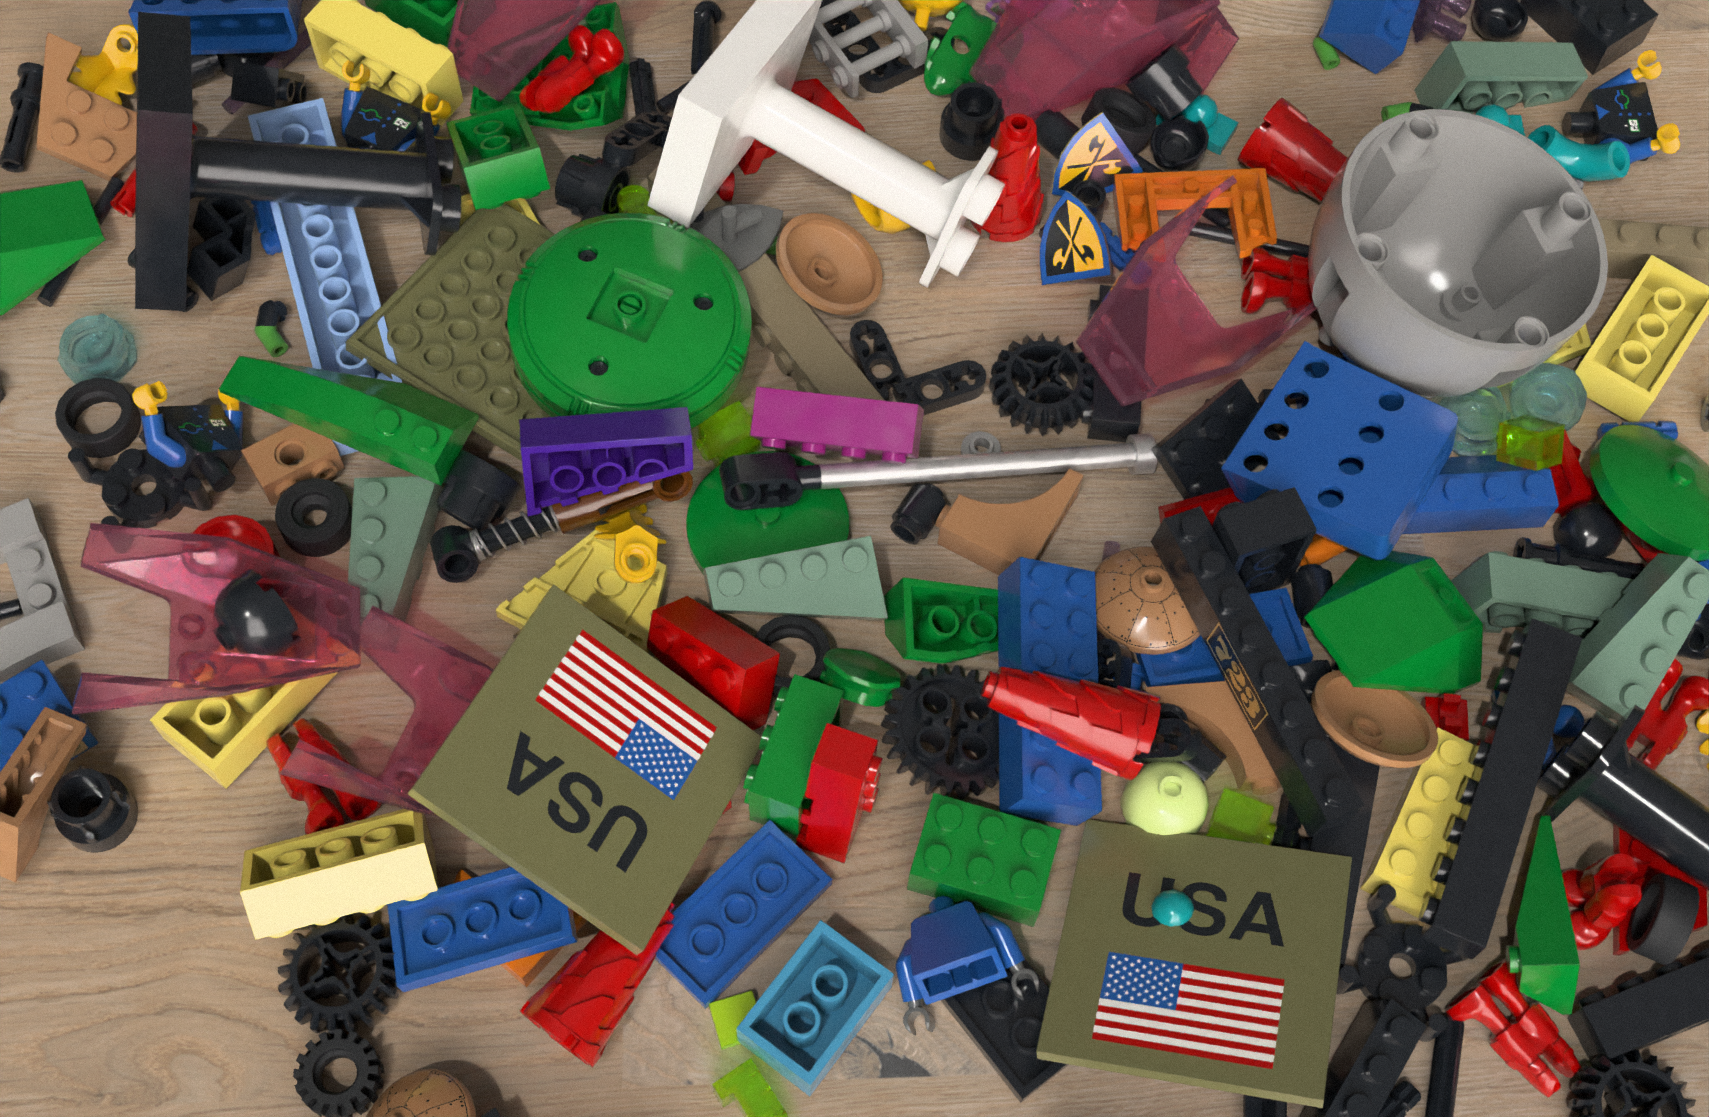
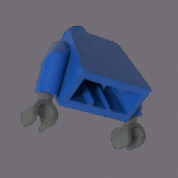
(955, 953)

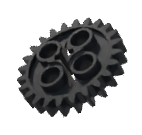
(912, 723)

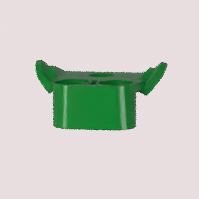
(943, 65)

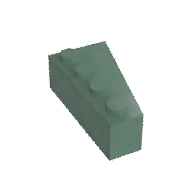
(1502, 75)
(389, 539)
(815, 581)
(1514, 590)
(1640, 636)

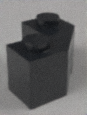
(225, 255)

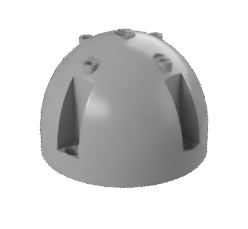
(1453, 254)

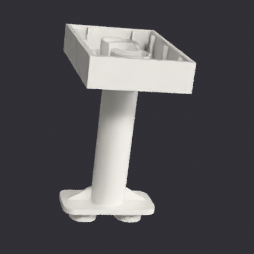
(748, 96)

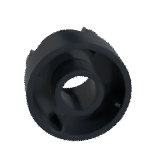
(1166, 83)
(970, 121)
(590, 183)
(476, 492)
(108, 824)

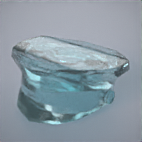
(97, 349)
(1549, 394)
(1477, 420)

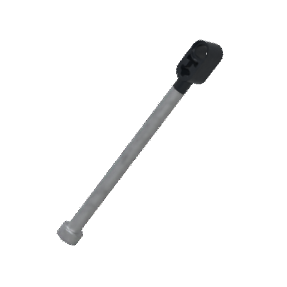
(777, 481)

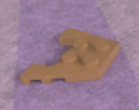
(79, 123)

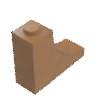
(1003, 532)
(1222, 723)
(29, 784)

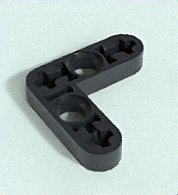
(893, 71)
(636, 138)
(909, 389)
(1171, 728)

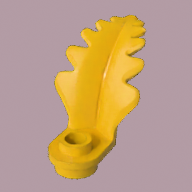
(112, 68)
(632, 540)

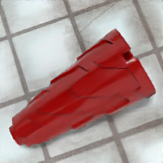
(1293, 151)
(1018, 167)
(1080, 716)
(593, 992)

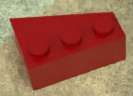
(715, 658)
(840, 789)

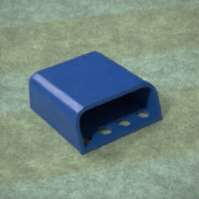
(232, 24)
(1353, 453)

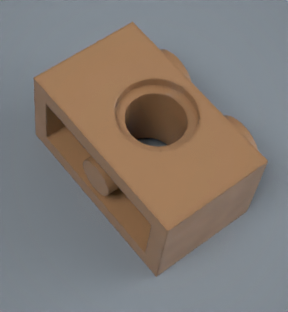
(272, 455)

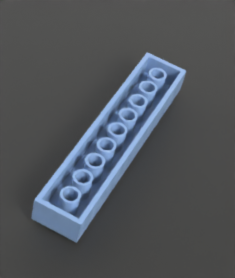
(324, 255)

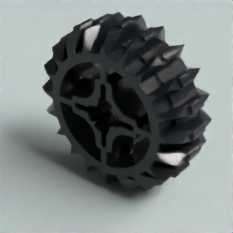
(1033, 366)
(325, 982)
(1622, 1095)

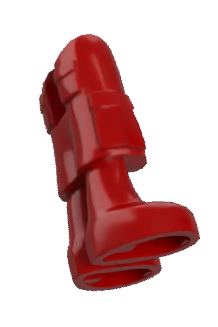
(565, 79)
(1261, 286)
(1665, 730)
(321, 811)
(1603, 895)
(1525, 1037)

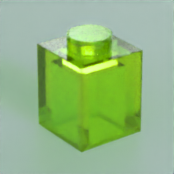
(726, 434)
(1530, 442)
(1241, 819)

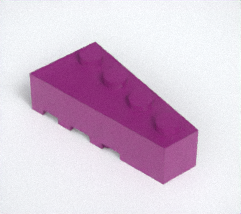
(836, 424)

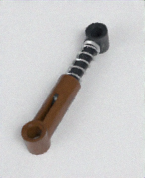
(460, 551)

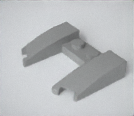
(48, 622)

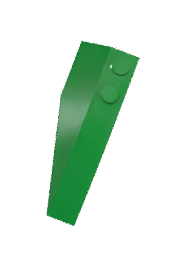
(359, 412)

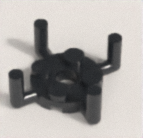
(124, 478)
(1402, 941)

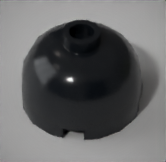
(253, 618)

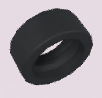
(1125, 107)
(85, 395)
(799, 628)
(1663, 918)

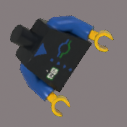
(1624, 113)
(379, 120)
(192, 438)

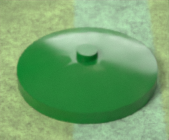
(1654, 488)
(730, 535)

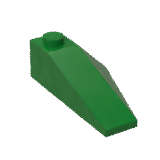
(941, 620)
(1544, 936)

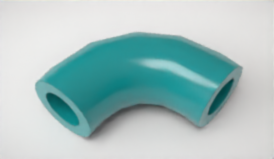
(1582, 160)

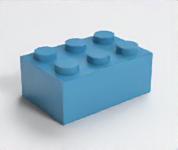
(814, 1007)

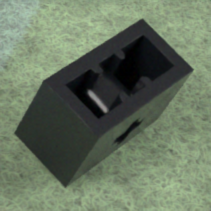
(267, 86)

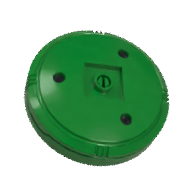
(629, 319)

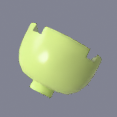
(1165, 799)

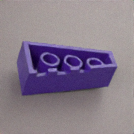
(600, 453)

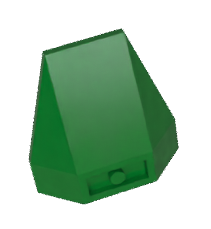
(595, 105)
(43, 235)
(1400, 626)

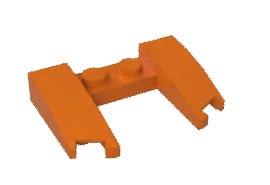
(1142, 194)

